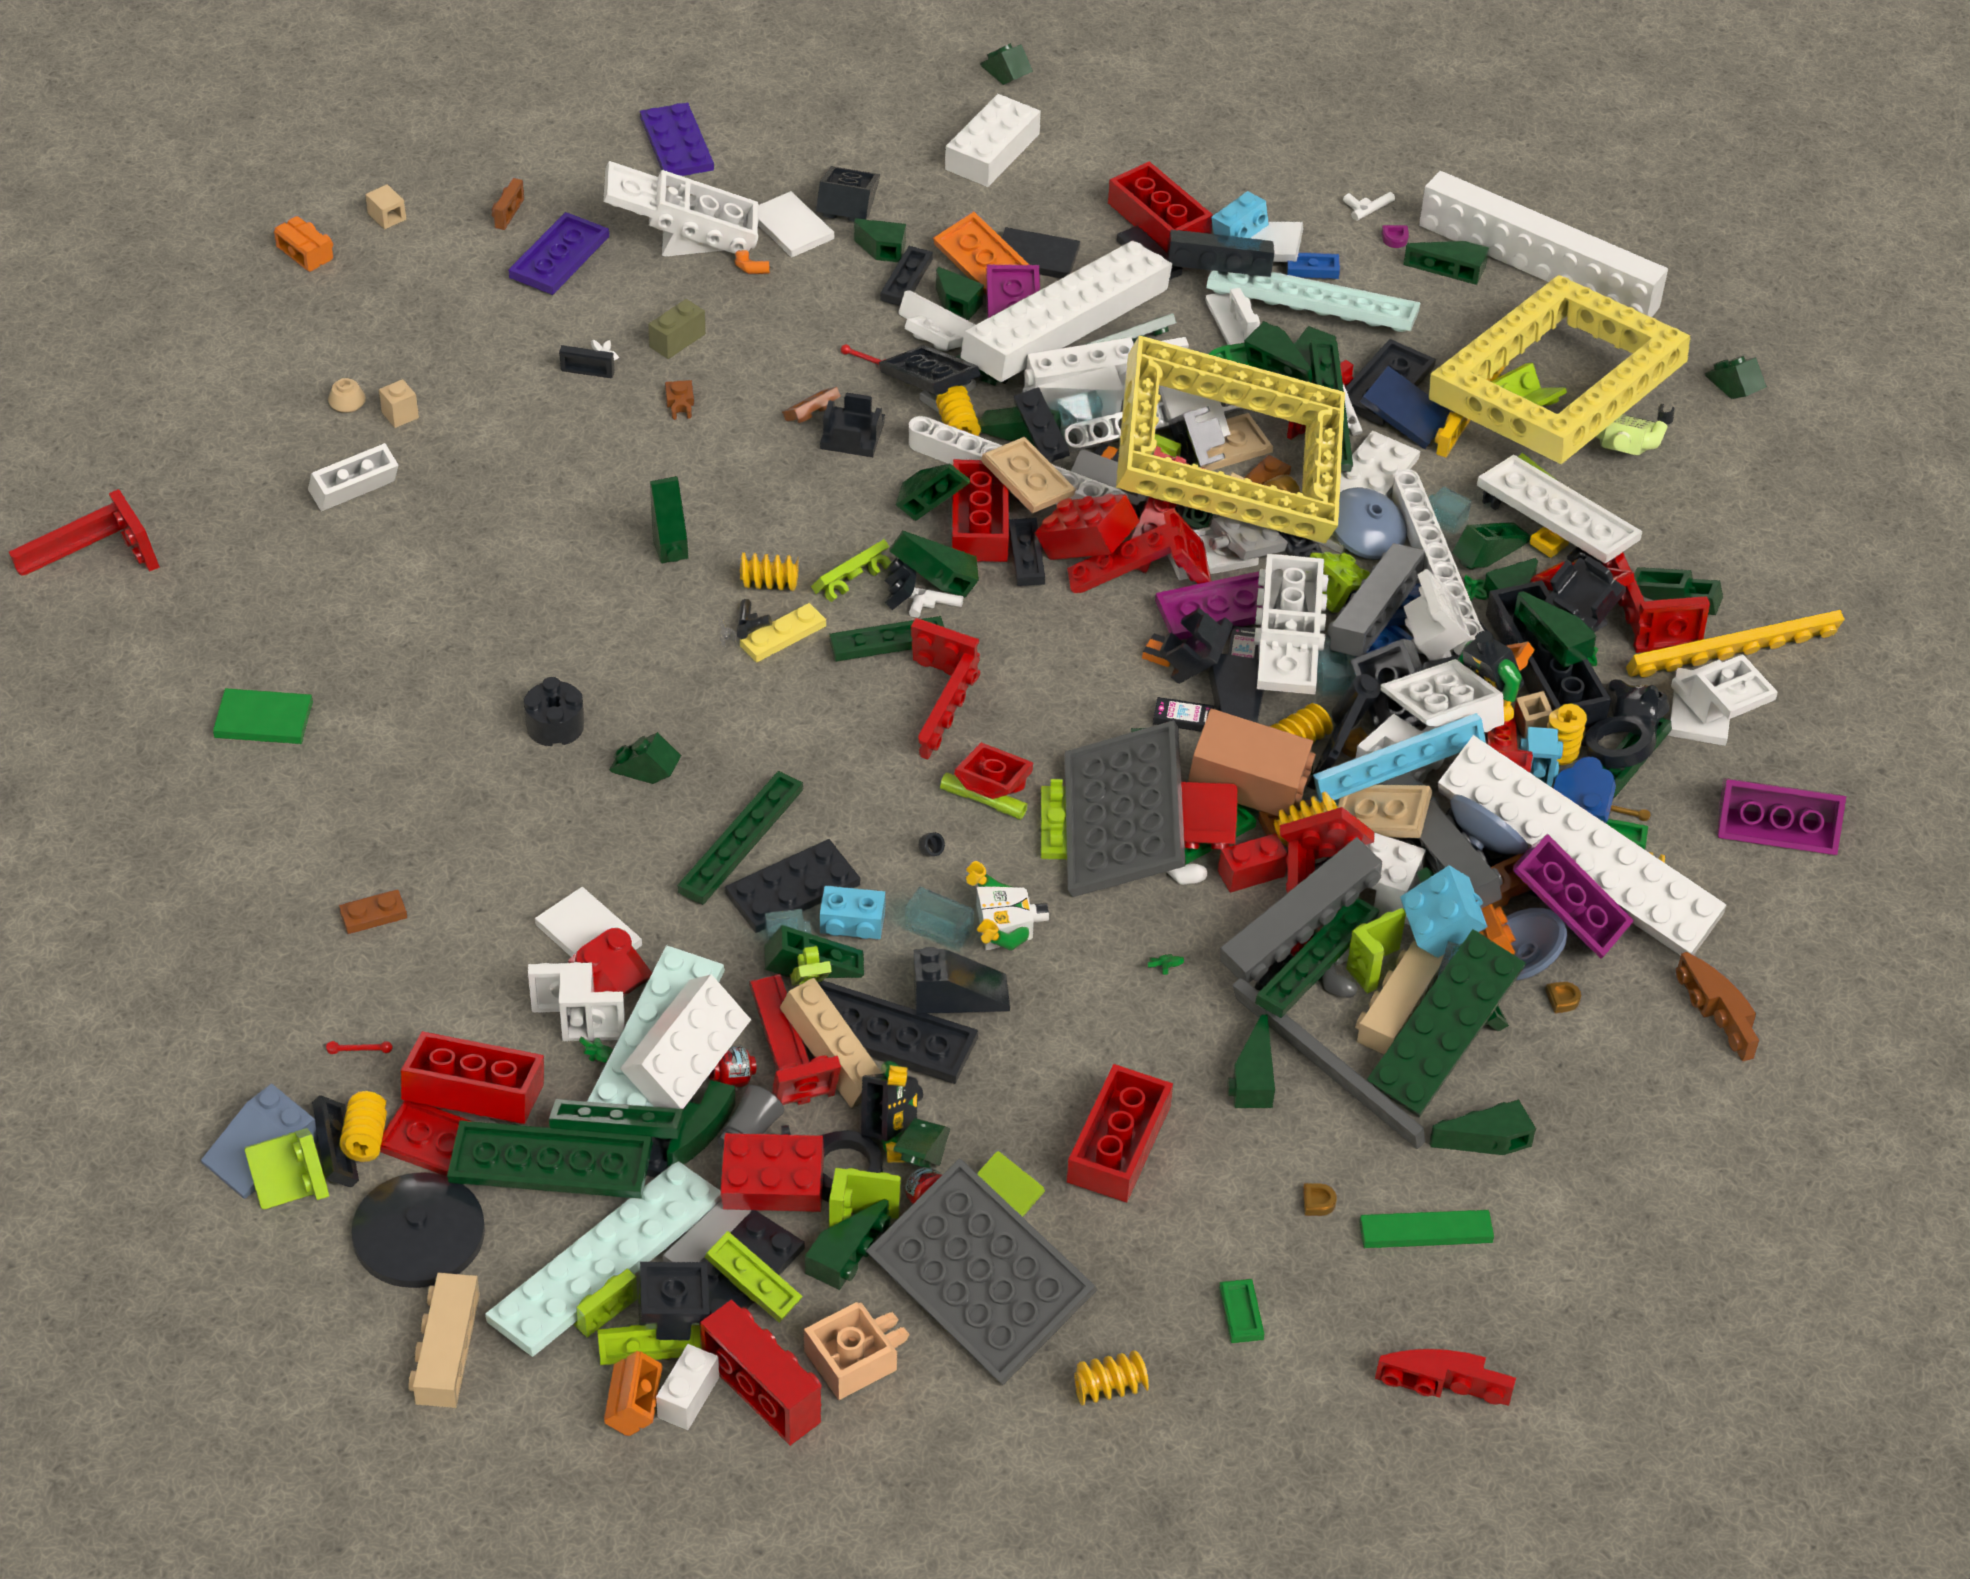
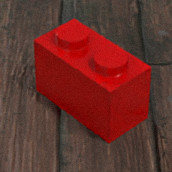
(1252, 862)

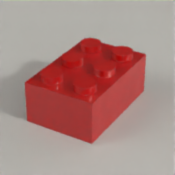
(1087, 526)
(772, 1172)

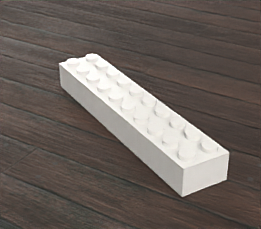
(1540, 243)
(1066, 310)
(1641, 884)

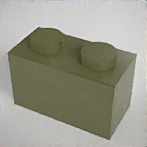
(677, 328)

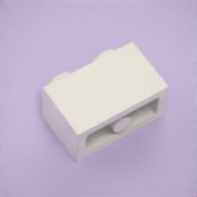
(687, 1387)

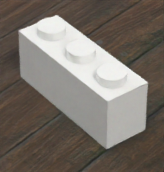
(353, 477)

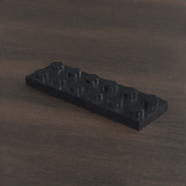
(902, 1036)

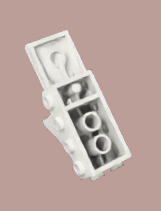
(690, 224)
(1078, 371)
(1290, 623)

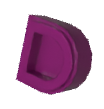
(1395, 235)

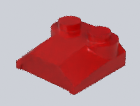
(993, 772)
(614, 962)

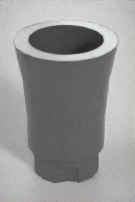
(754, 1113)

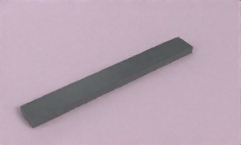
(1334, 1067)

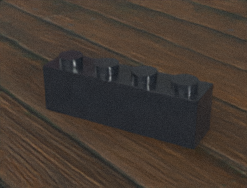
(1220, 253)

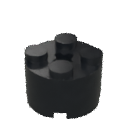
(554, 712)

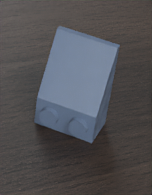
(261, 1119)

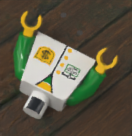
(1003, 910)

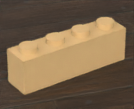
(1398, 999)
(829, 1035)
(445, 1340)

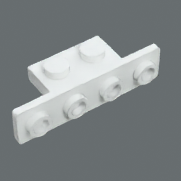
(1233, 315)
(933, 322)

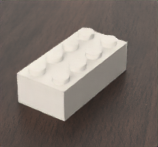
(992, 140)
(685, 1043)

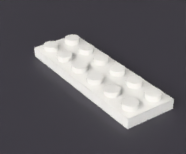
(1375, 469)
(1559, 508)

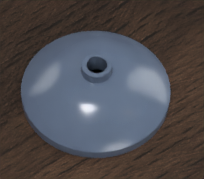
(1368, 522)
(1486, 828)
(1539, 939)

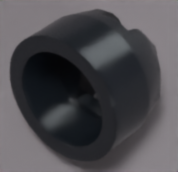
(931, 840)

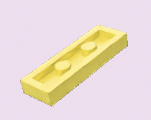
(783, 632)

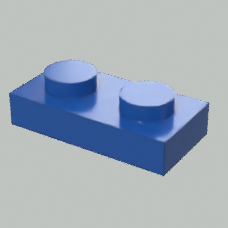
(1315, 266)

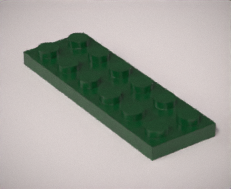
(1446, 1022)
(550, 1159)

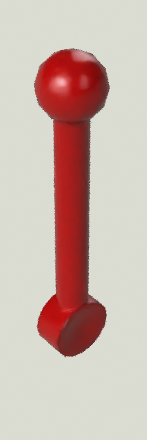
(845, 349)
(333, 1047)

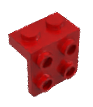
(1209, 814)

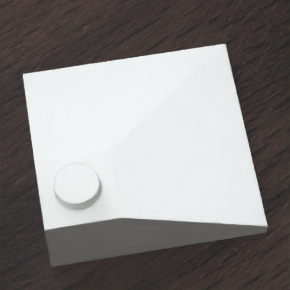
(1447, 694)

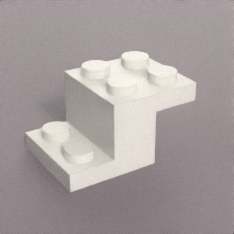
(1435, 619)
(1724, 689)
(1390, 733)
(1398, 872)
(570, 991)

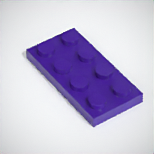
(677, 139)
(558, 253)

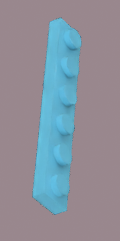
(1398, 758)

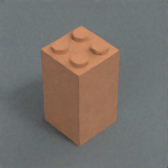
(1260, 760)

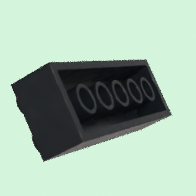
(1561, 685)

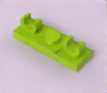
(852, 569)
(1053, 821)
(810, 967)
(753, 1276)
(623, 1341)

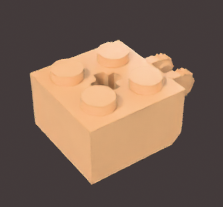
(853, 1349)

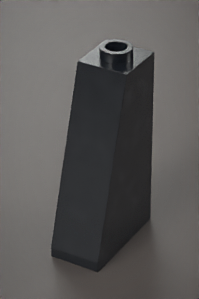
(1235, 686)

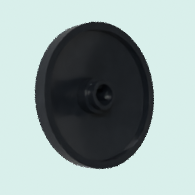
(417, 1229)

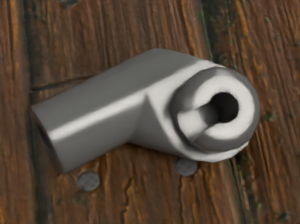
(1338, 984)

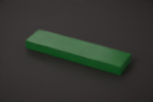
(1426, 1229)

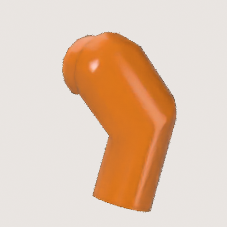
(751, 267)

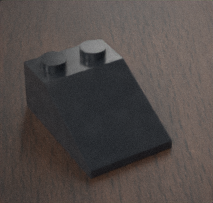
(847, 193)
(1386, 665)
(956, 984)

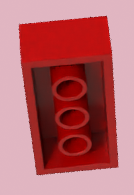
(1157, 204)
(980, 514)
(472, 1077)
(1119, 1133)
(762, 1372)

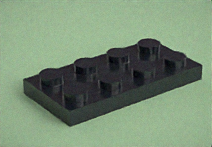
(1401, 358)
(929, 369)
(791, 883)
(768, 1242)

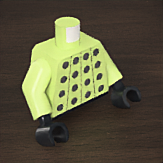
(1636, 434)

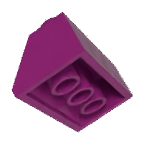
(1780, 816)
(1572, 895)

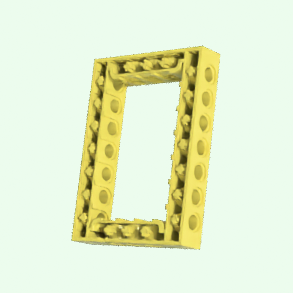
(1463, 386)
(1320, 408)

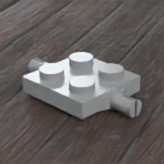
(1245, 538)

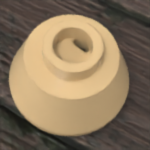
(346, 396)

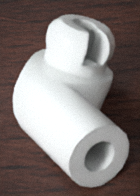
(1189, 874)

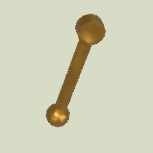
(1643, 815)

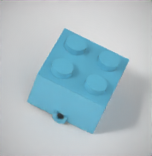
(1443, 910)

